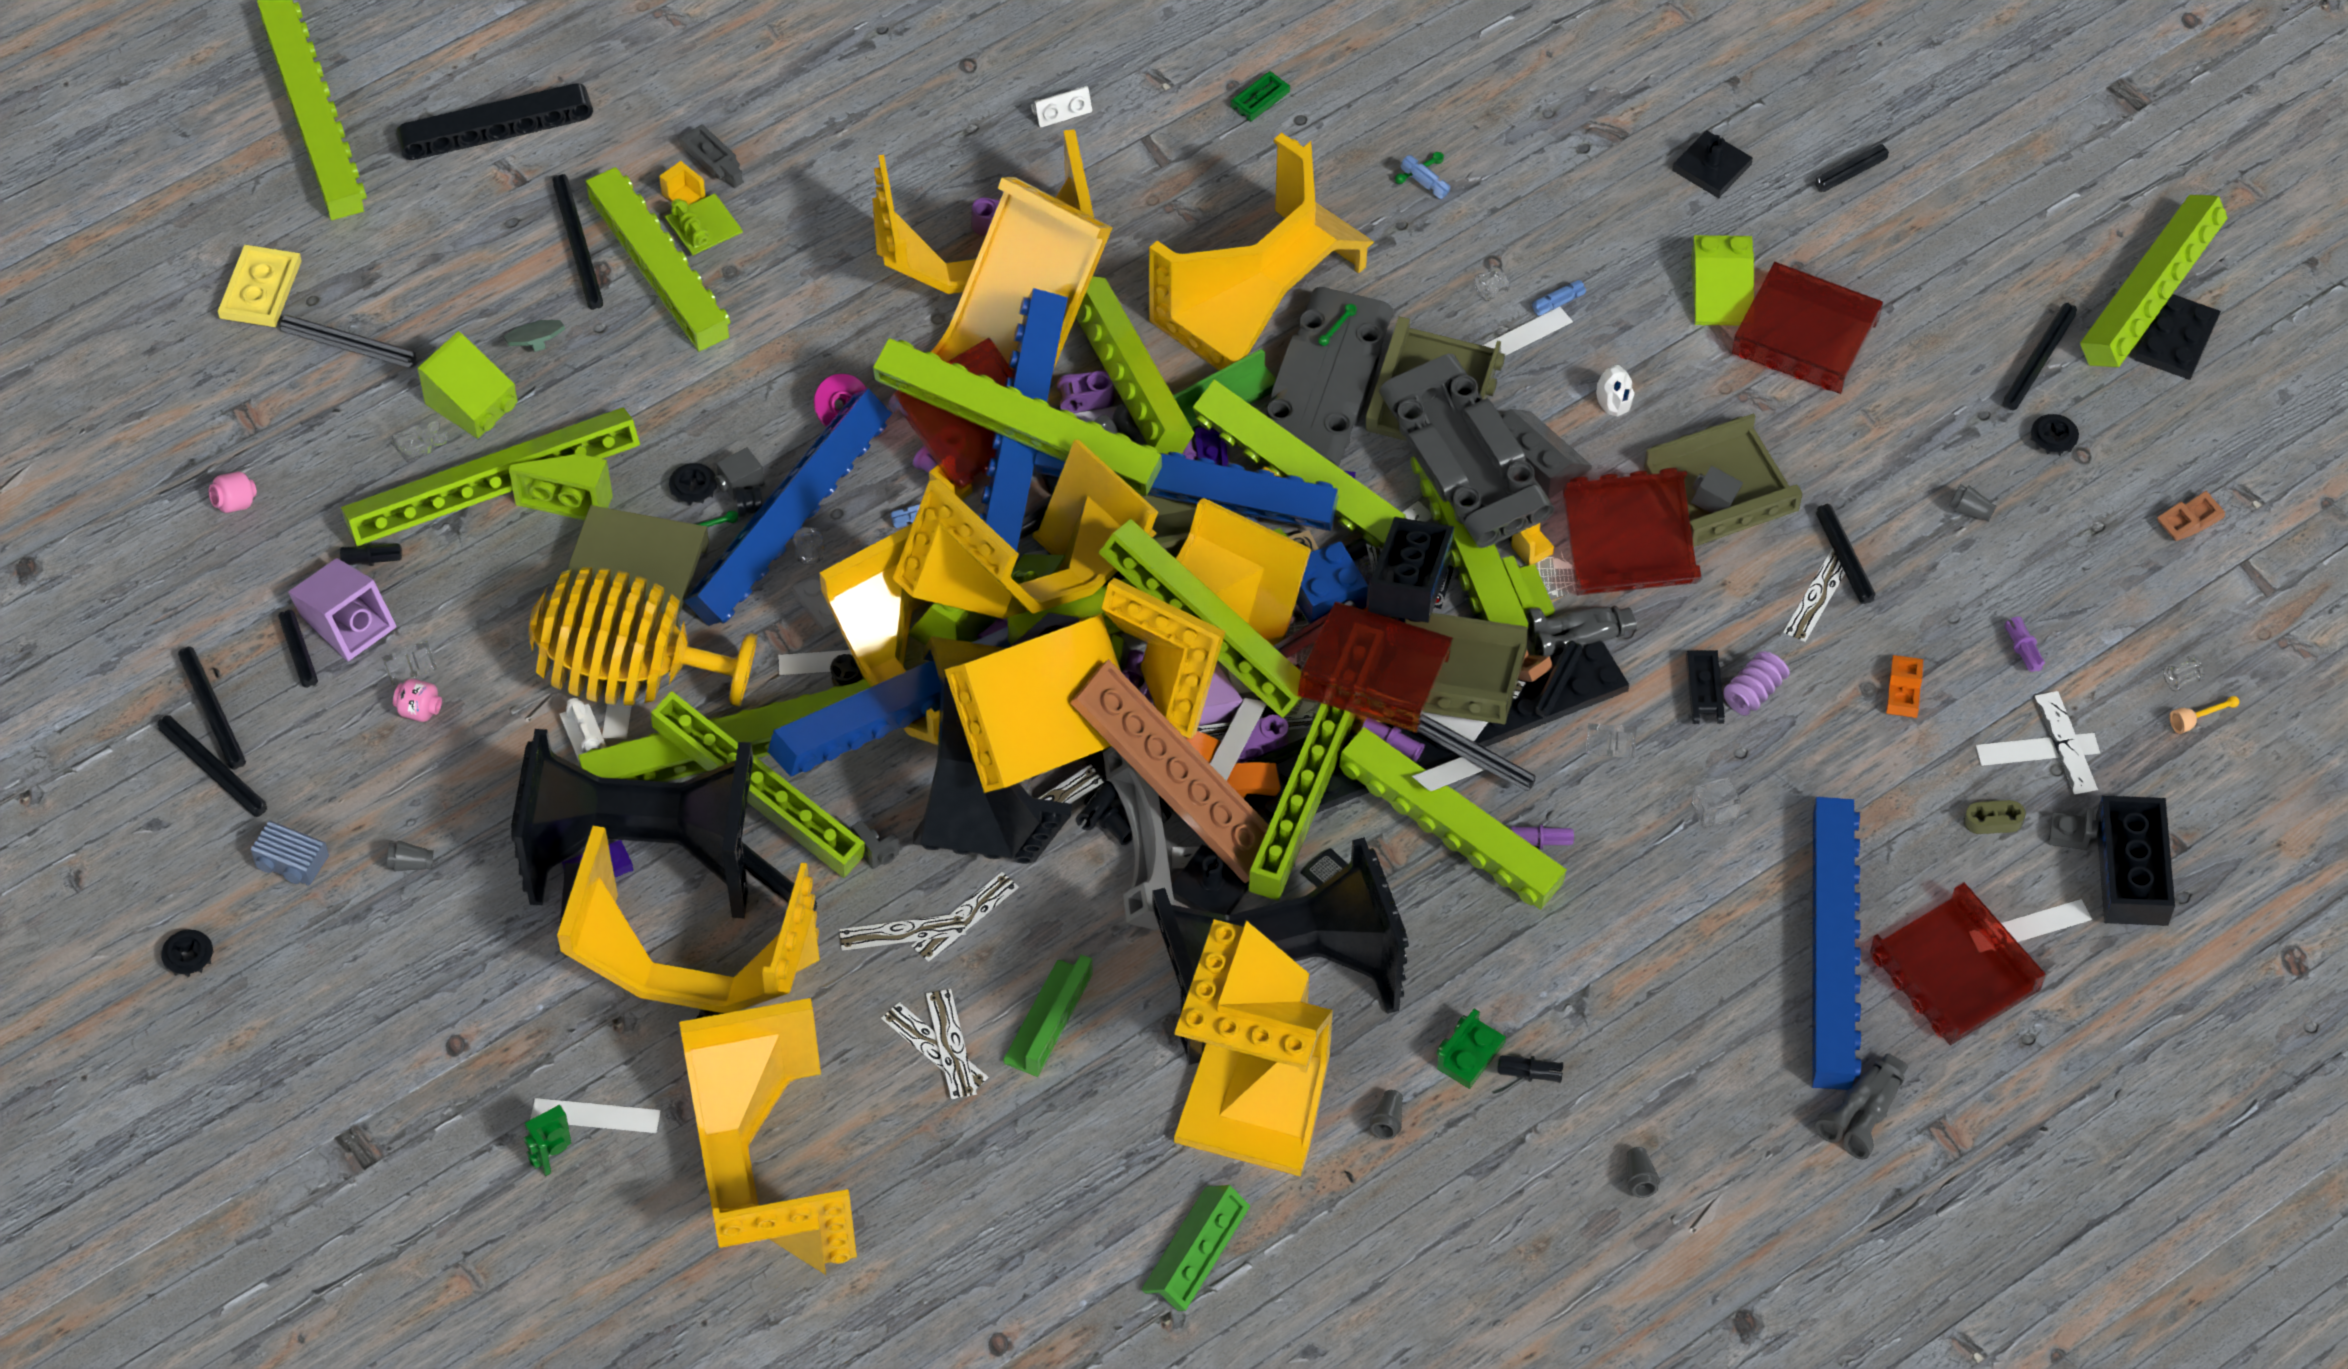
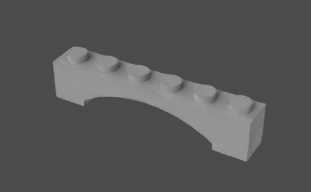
(1147, 830)

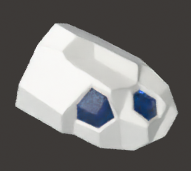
(1615, 391)

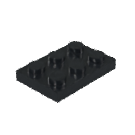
(2178, 336)

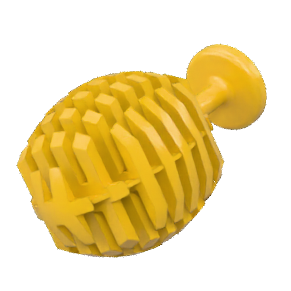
(621, 639)

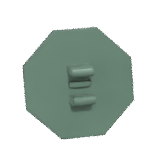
(534, 334)

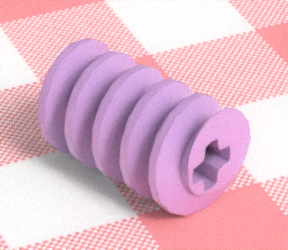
(1755, 682)

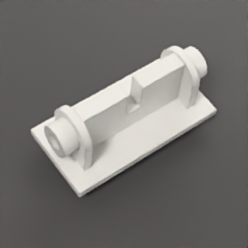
(1062, 106)
(581, 727)

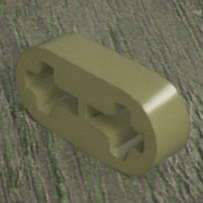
(1994, 817)

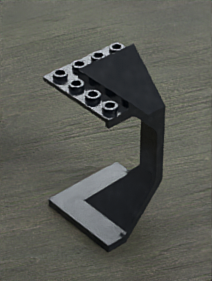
(563, 801)
(958, 810)
(1342, 920)

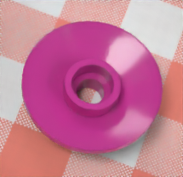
(833, 388)

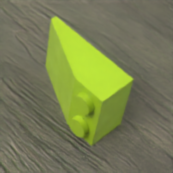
(1722, 279)
(562, 484)

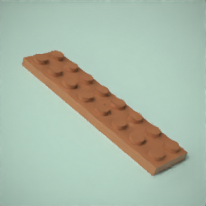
(1172, 767)

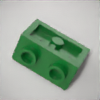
(1469, 1049)
(546, 1136)

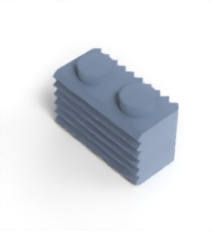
(289, 853)

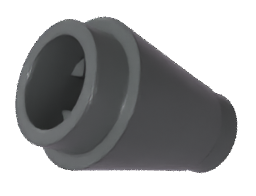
(1972, 503)
(408, 857)
(1387, 1117)
(1641, 1174)

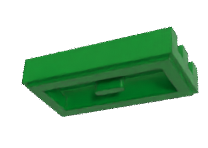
(1264, 99)

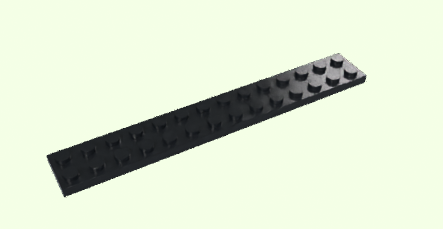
(1591, 682)

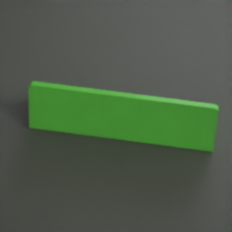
(1245, 378)
(1049, 1015)
(1197, 1245)

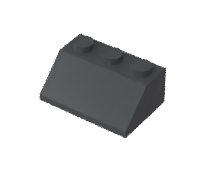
(1545, 451)

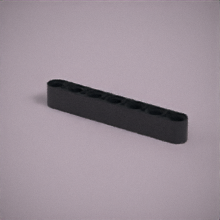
(494, 121)

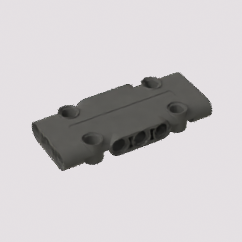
(1326, 387)
(1466, 450)

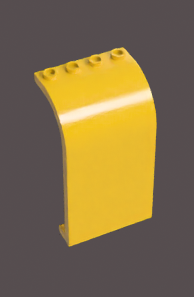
(1027, 246)
(1020, 704)

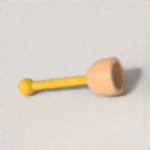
(2185, 719)

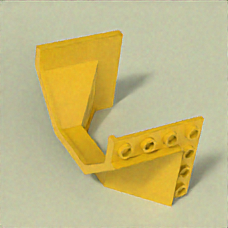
(913, 257)
(1226, 296)
(968, 566)
(1243, 566)
(876, 616)
(602, 940)
(1261, 1054)
(736, 1076)

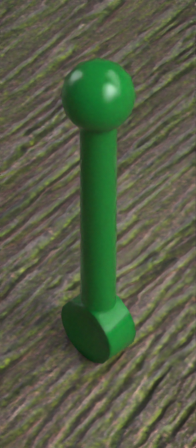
(1437, 158)
(1350, 310)
(731, 517)

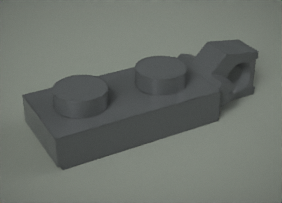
(712, 155)

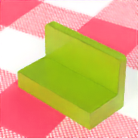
(1528, 586)

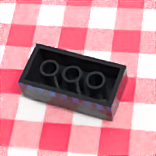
(1411, 569)
(2135, 860)

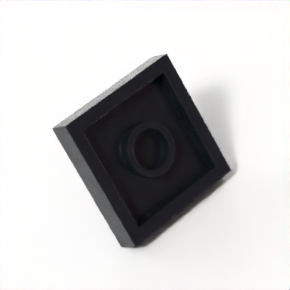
(1712, 164)
(1209, 884)

